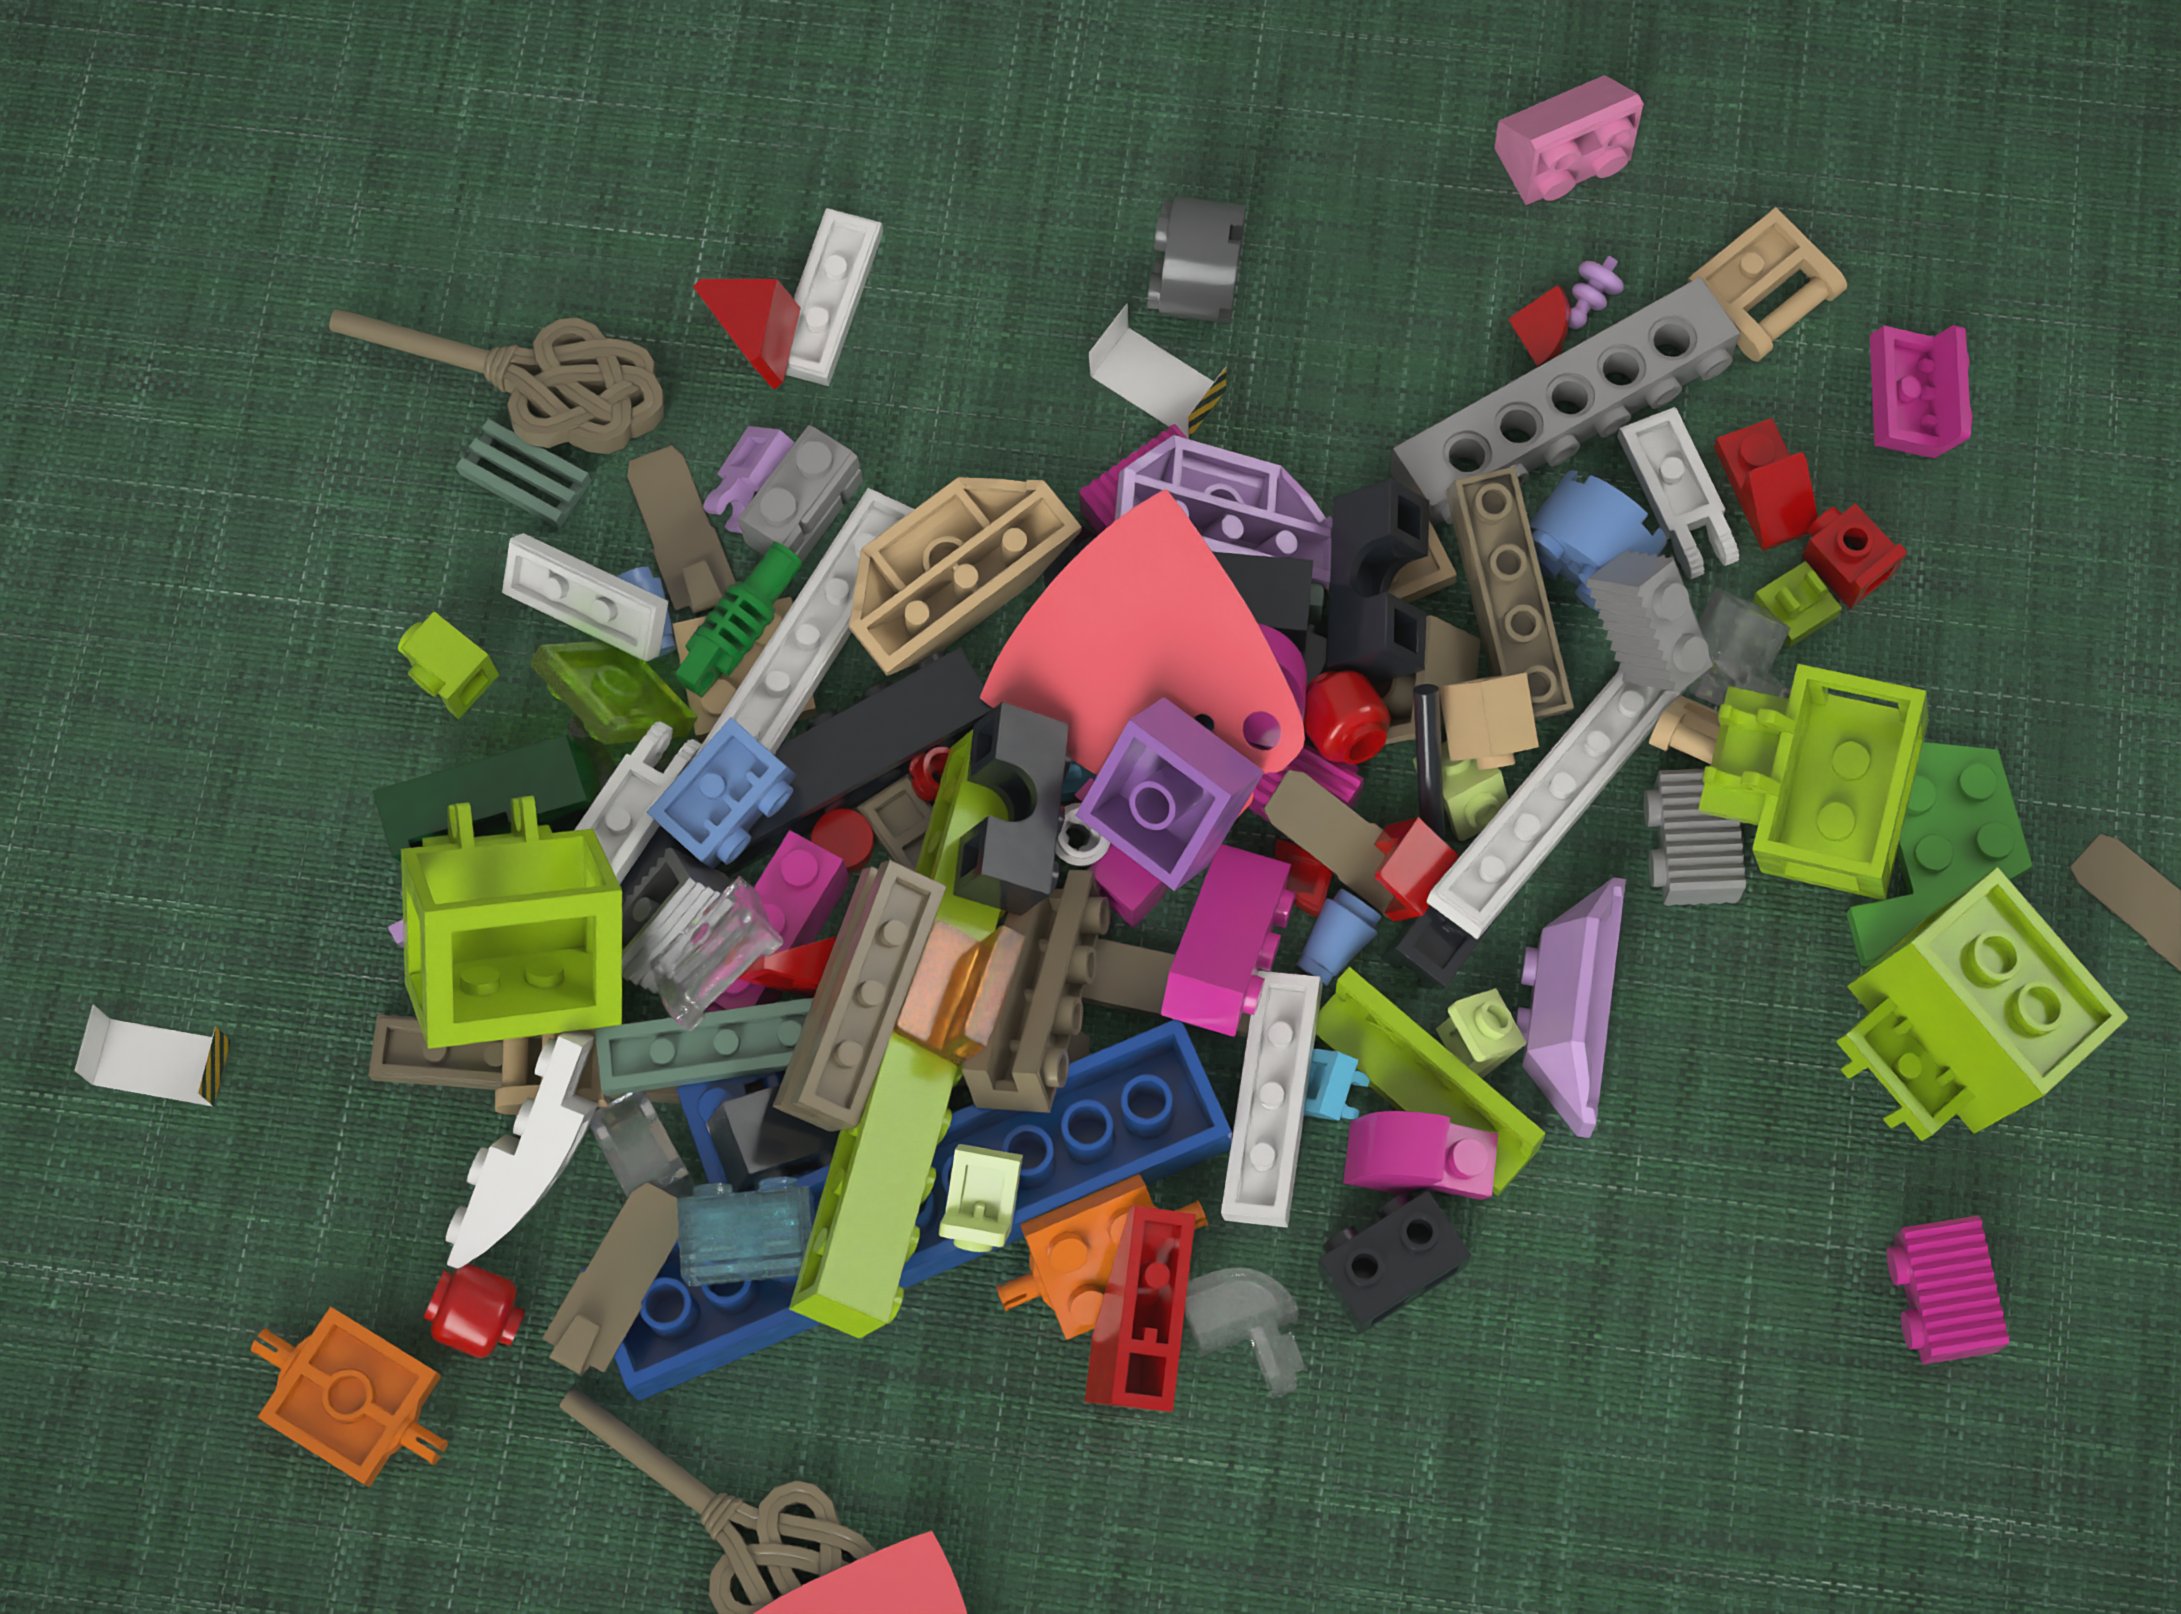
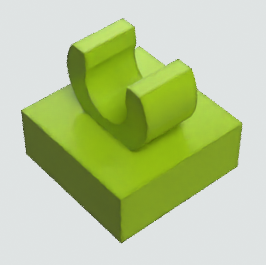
(1800, 602)

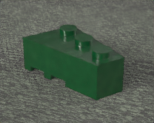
(550, 770)

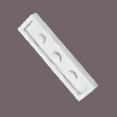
(1272, 1101)

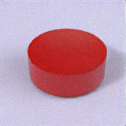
(846, 836)

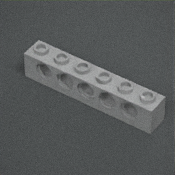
(1684, 318)

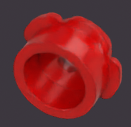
(921, 769)

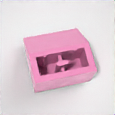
(1569, 138)

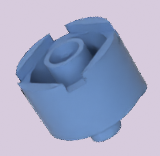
(1587, 528)

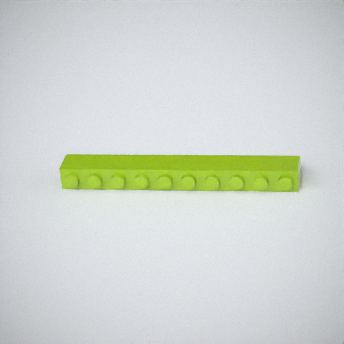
(885, 1162)

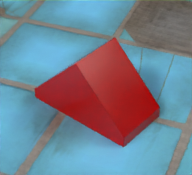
(758, 319)

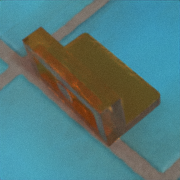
(958, 990)

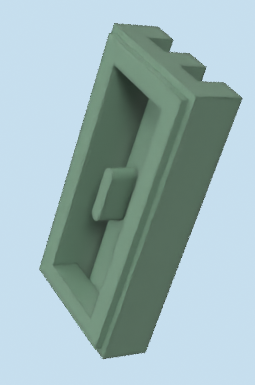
(484, 450)

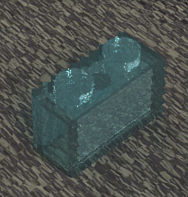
(744, 1233)

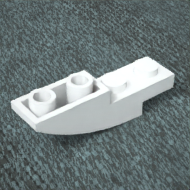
(521, 1171)

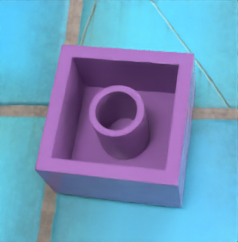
(1169, 793)

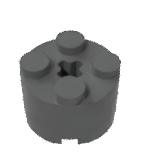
(1200, 259)

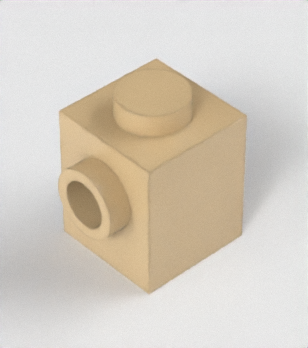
(1489, 719)

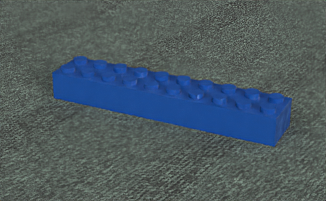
(1118, 1116)

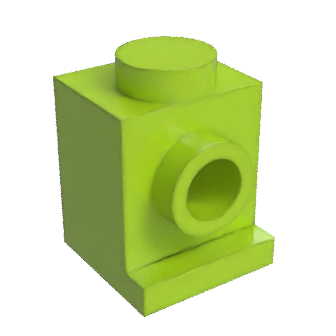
(447, 663)

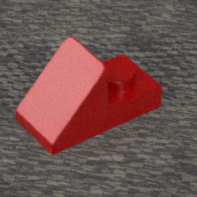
(1768, 483)

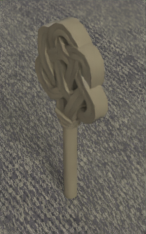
(553, 379)
(722, 1510)

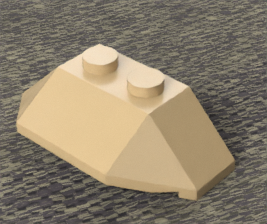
(954, 565)

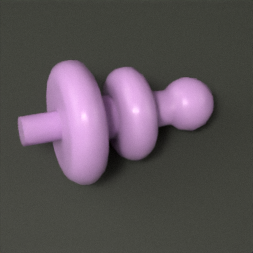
(1589, 295)

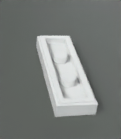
(831, 293)
(585, 597)

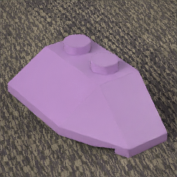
(1233, 502)
(1571, 1004)

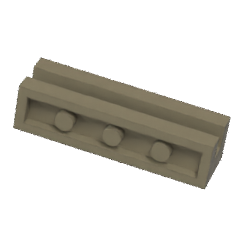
(1508, 586)
(859, 996)
(1042, 1001)

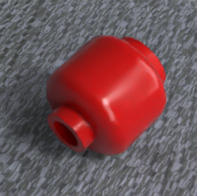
(1345, 717)
(474, 1310)

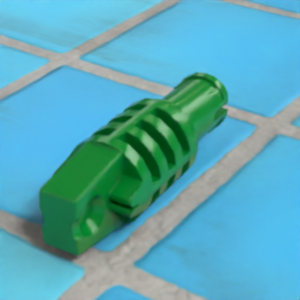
(737, 621)

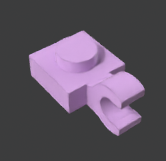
(746, 471)

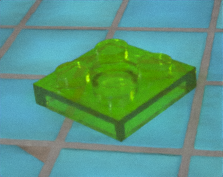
(611, 691)

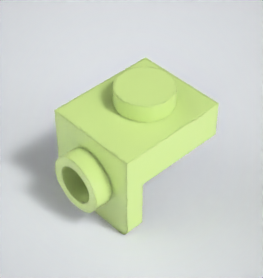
(1470, 794)
(1481, 1032)
(981, 1198)

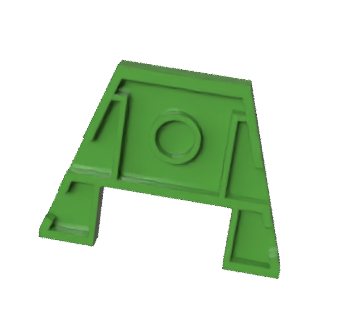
(1952, 835)

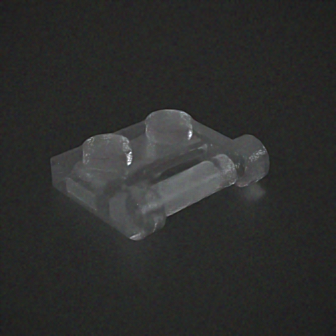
(713, 953)

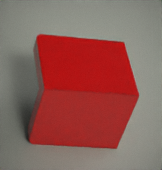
(1412, 866)

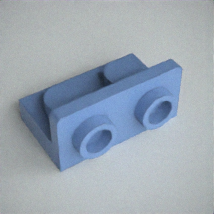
(723, 795)

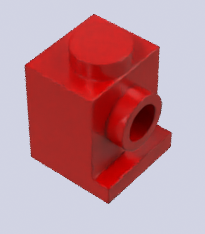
(1846, 571)

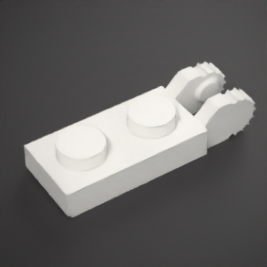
(1678, 488)
(622, 804)

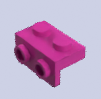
(1920, 390)

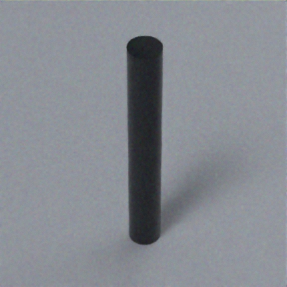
(1429, 757)

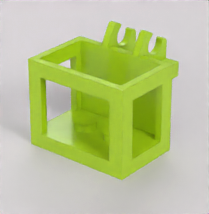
(1819, 776)
(510, 931)
(1975, 1012)

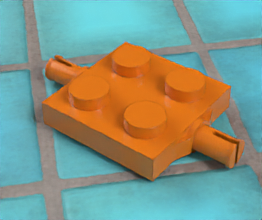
(1076, 1251)
(349, 1396)

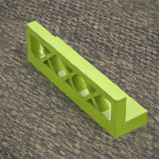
(1420, 1073)

